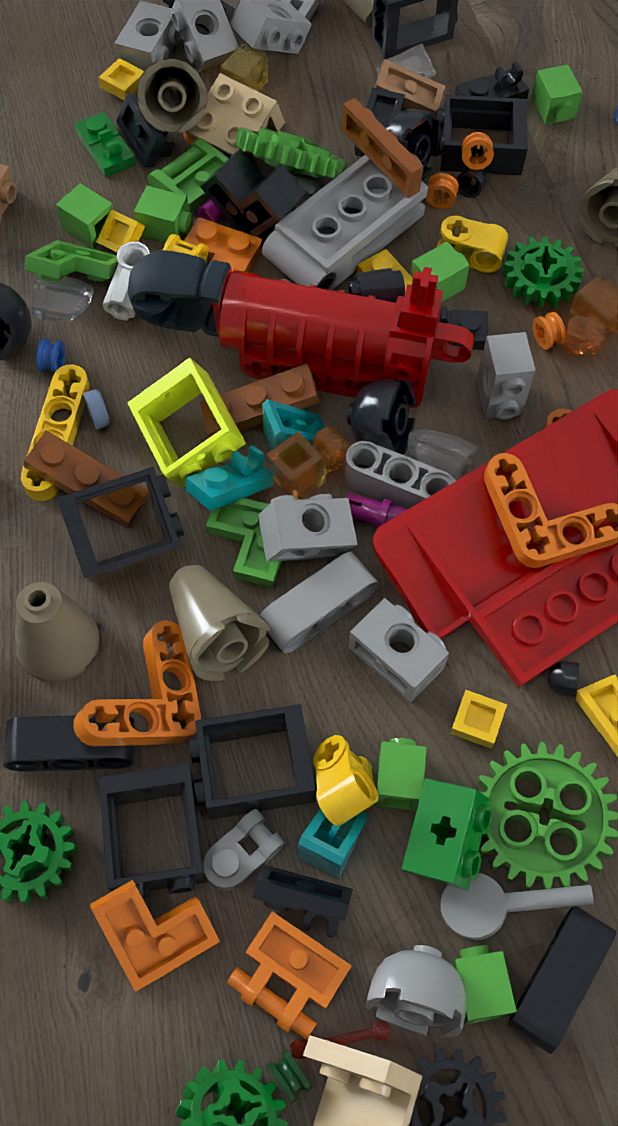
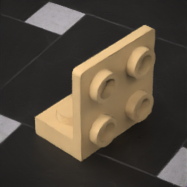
(231, 107)
(362, 1087)

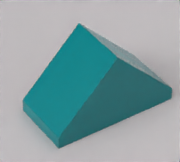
(283, 421)
(330, 845)

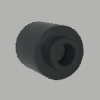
(381, 283)

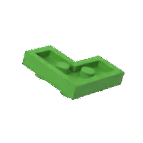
(63, 258)
(241, 523)

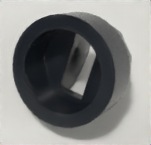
(465, 178)
(564, 678)

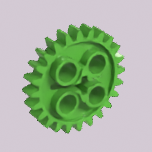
(291, 151)
(552, 776)

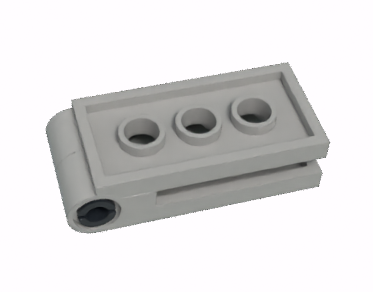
(342, 226)

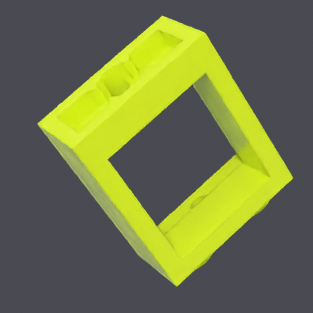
(167, 397)

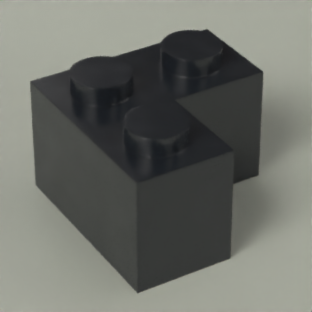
(249, 197)

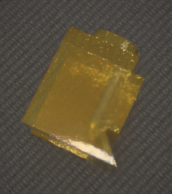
(247, 67)

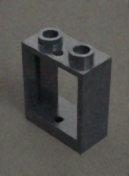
(396, 39)
(490, 114)
(158, 491)
(249, 725)
(146, 786)

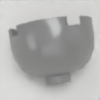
(418, 992)

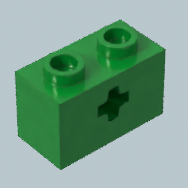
(444, 810)

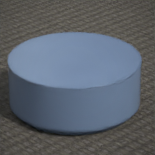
(97, 409)

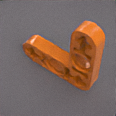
(544, 532)
(157, 710)

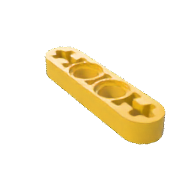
(65, 430)

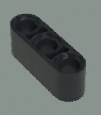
(52, 745)
(562, 979)

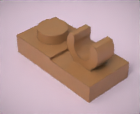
(418, 90)

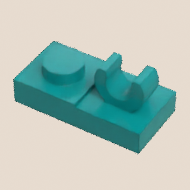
(230, 481)

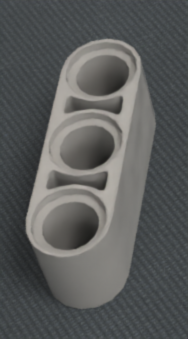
(384, 468)
(318, 602)

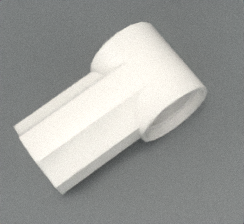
(117, 299)

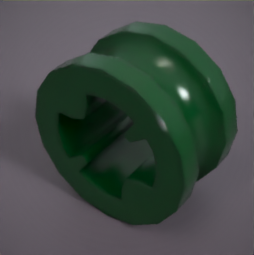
(289, 1076)

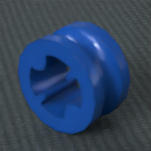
(50, 355)

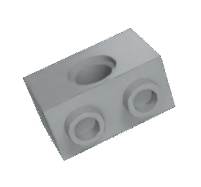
(271, 25)
(147, 36)
(202, 49)
(505, 375)
(287, 537)
(407, 671)

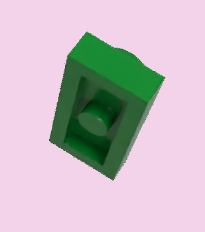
(104, 144)

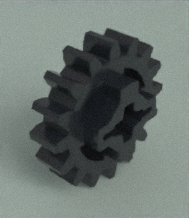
(466, 1079)

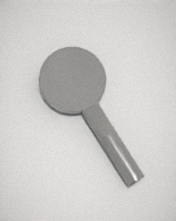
(484, 907)

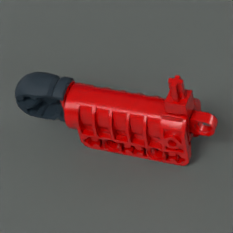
(289, 324)

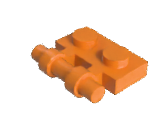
(296, 961)

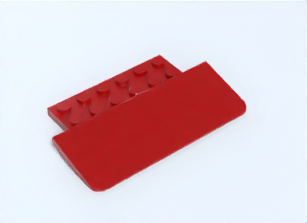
(460, 567)

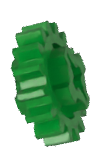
(542, 272)
(33, 834)
(234, 1094)

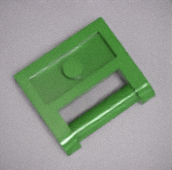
(190, 180)

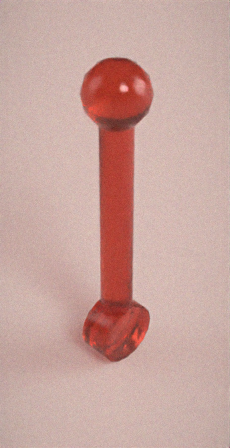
(380, 1031)

